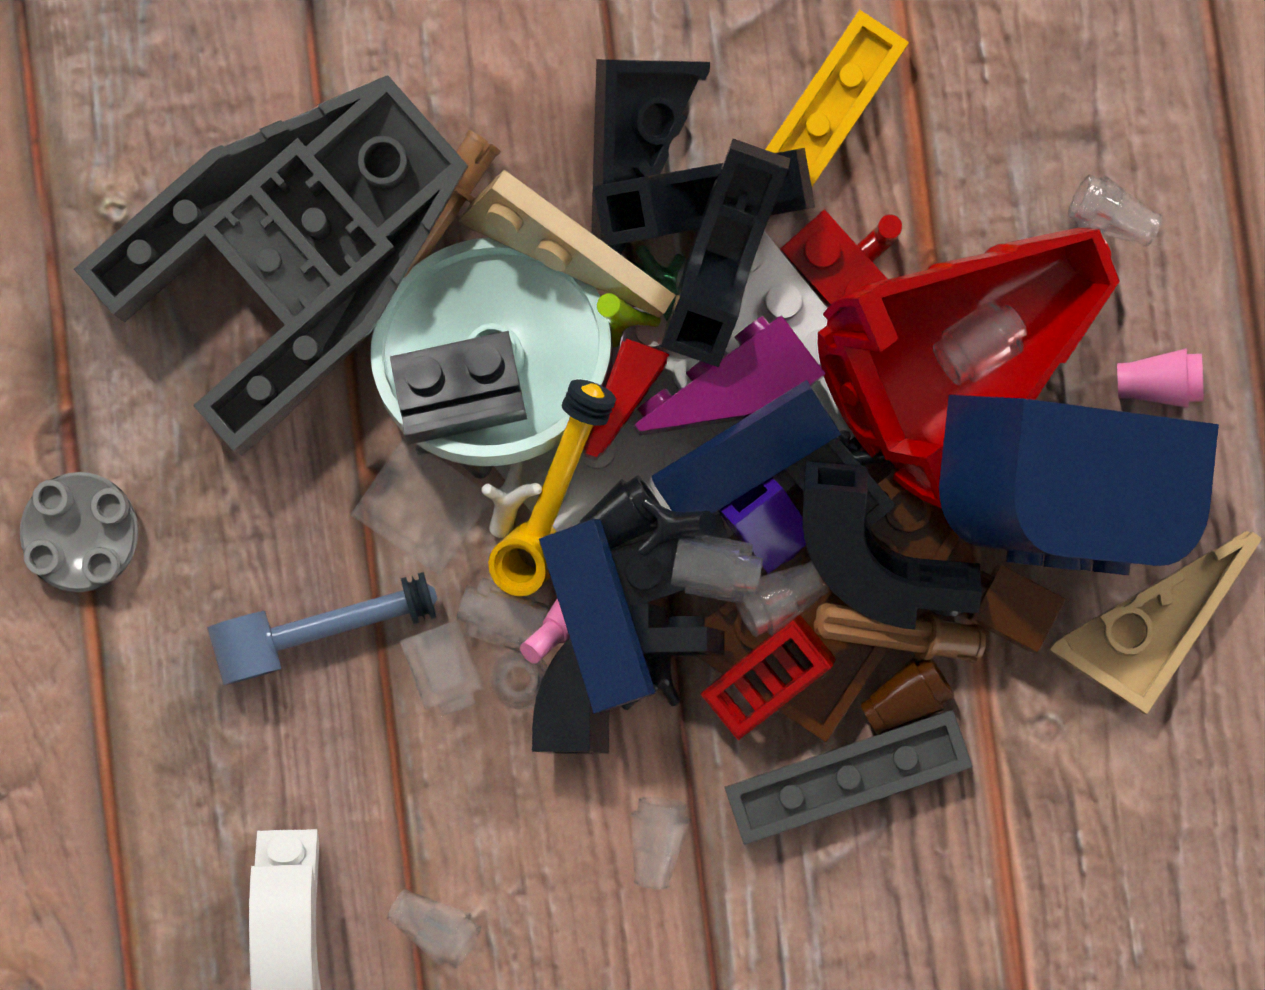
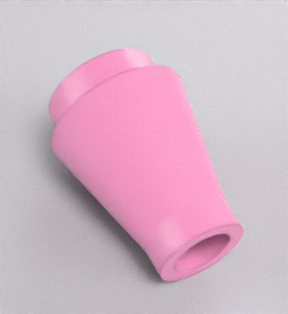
(1164, 379)

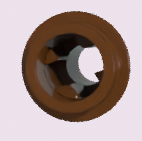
(908, 695)

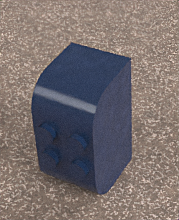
(1075, 482)

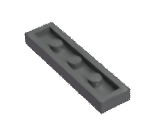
(848, 777)

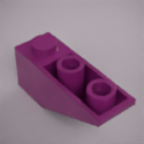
(748, 378)

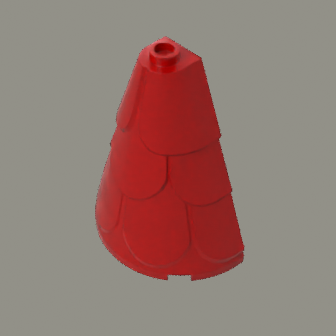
(884, 334)

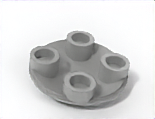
(78, 531)

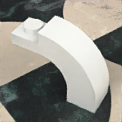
(284, 911)

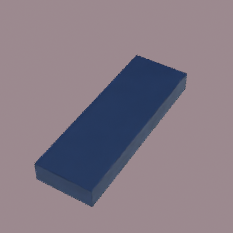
(747, 453)
(597, 616)

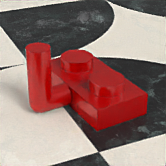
(833, 260)

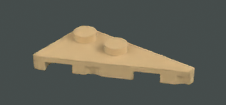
(536, 228)
(1147, 636)

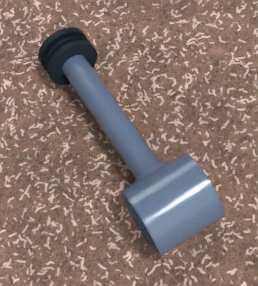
(250, 647)

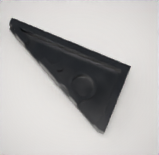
(638, 118)

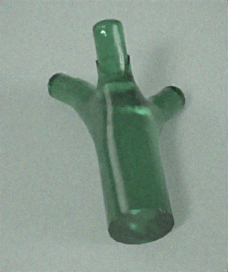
(665, 276)

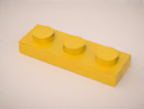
(839, 92)

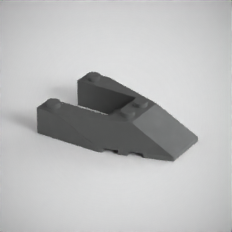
(313, 219)

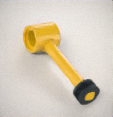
(587, 406)

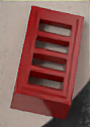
(630, 380)
(811, 646)

